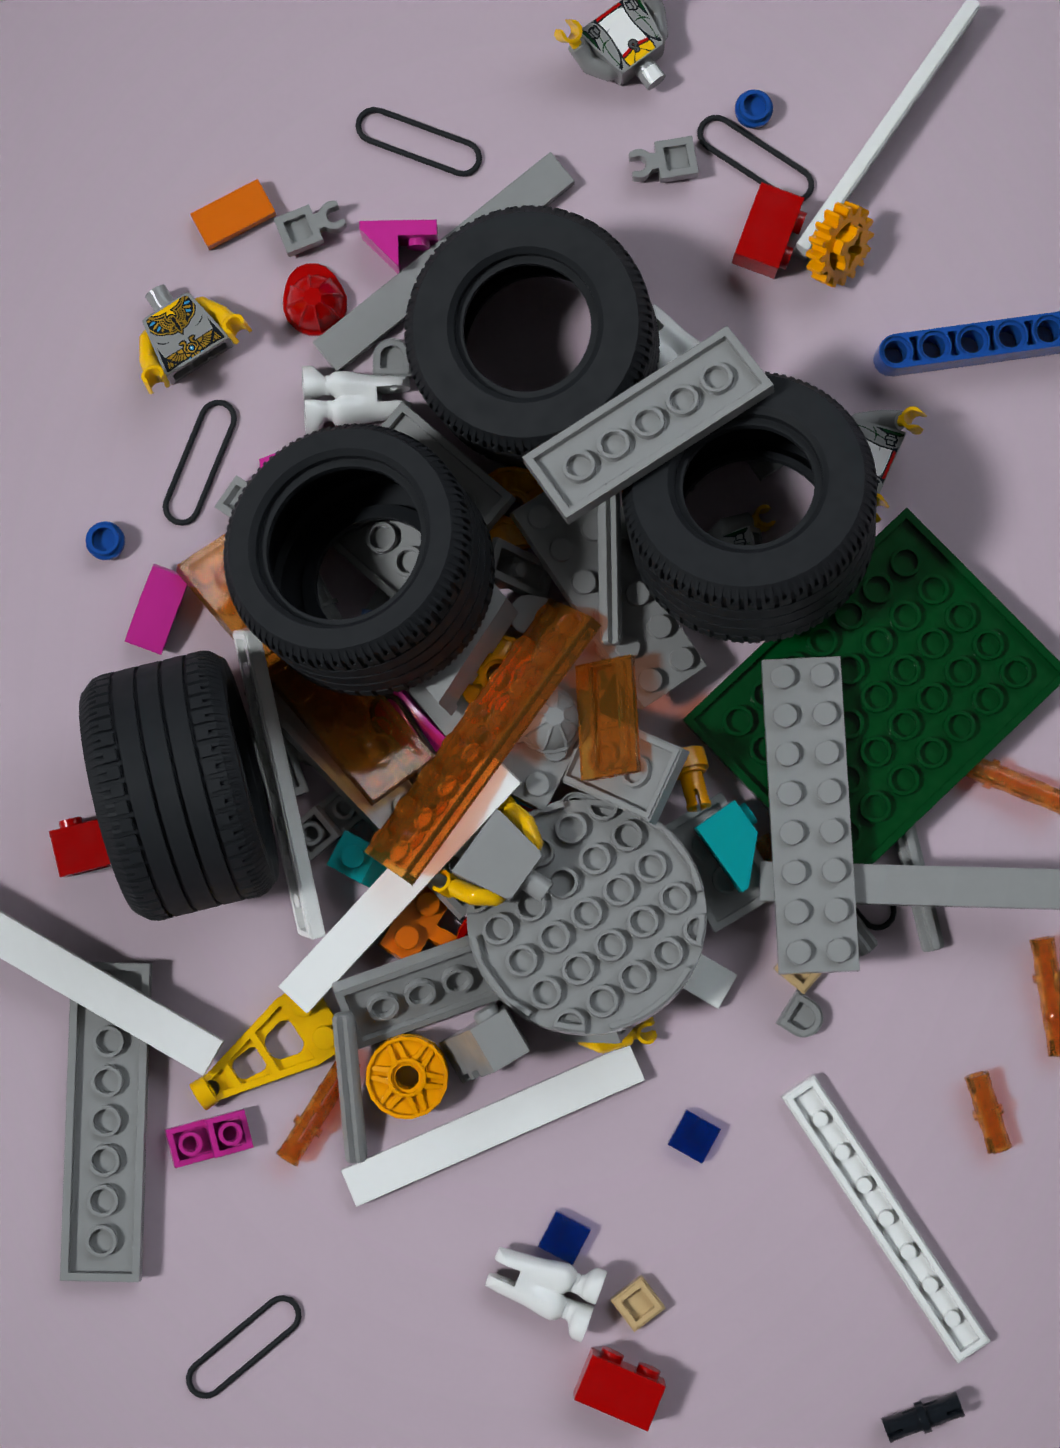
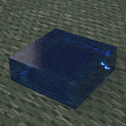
(694, 1136)
(564, 1237)

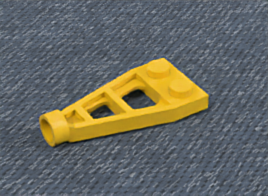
(314, 1029)

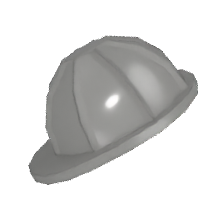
(555, 725)

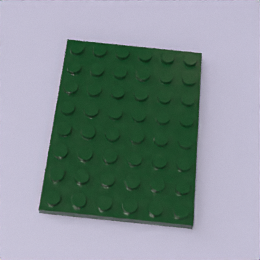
(927, 685)

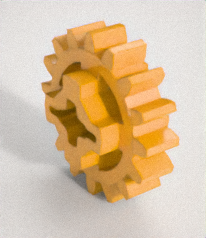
(839, 244)

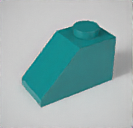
(731, 841)
(353, 861)

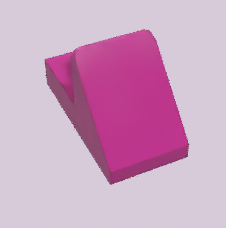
(388, 235)

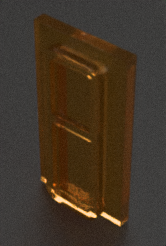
(608, 718)

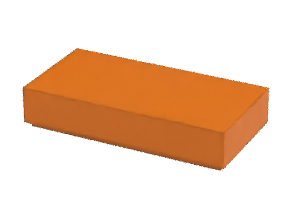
(233, 214)

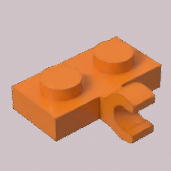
(416, 927)

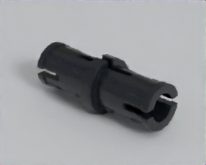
(923, 1417)

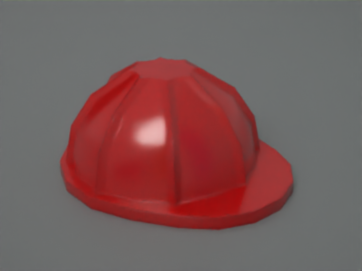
(313, 299)

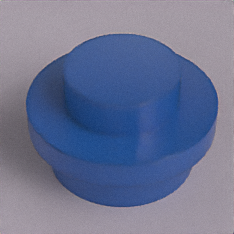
(753, 109)
(105, 540)

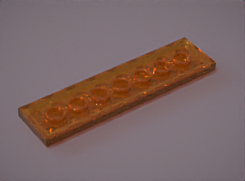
(357, 731)
(481, 739)

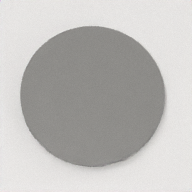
(610, 932)

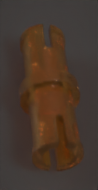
(988, 1112)

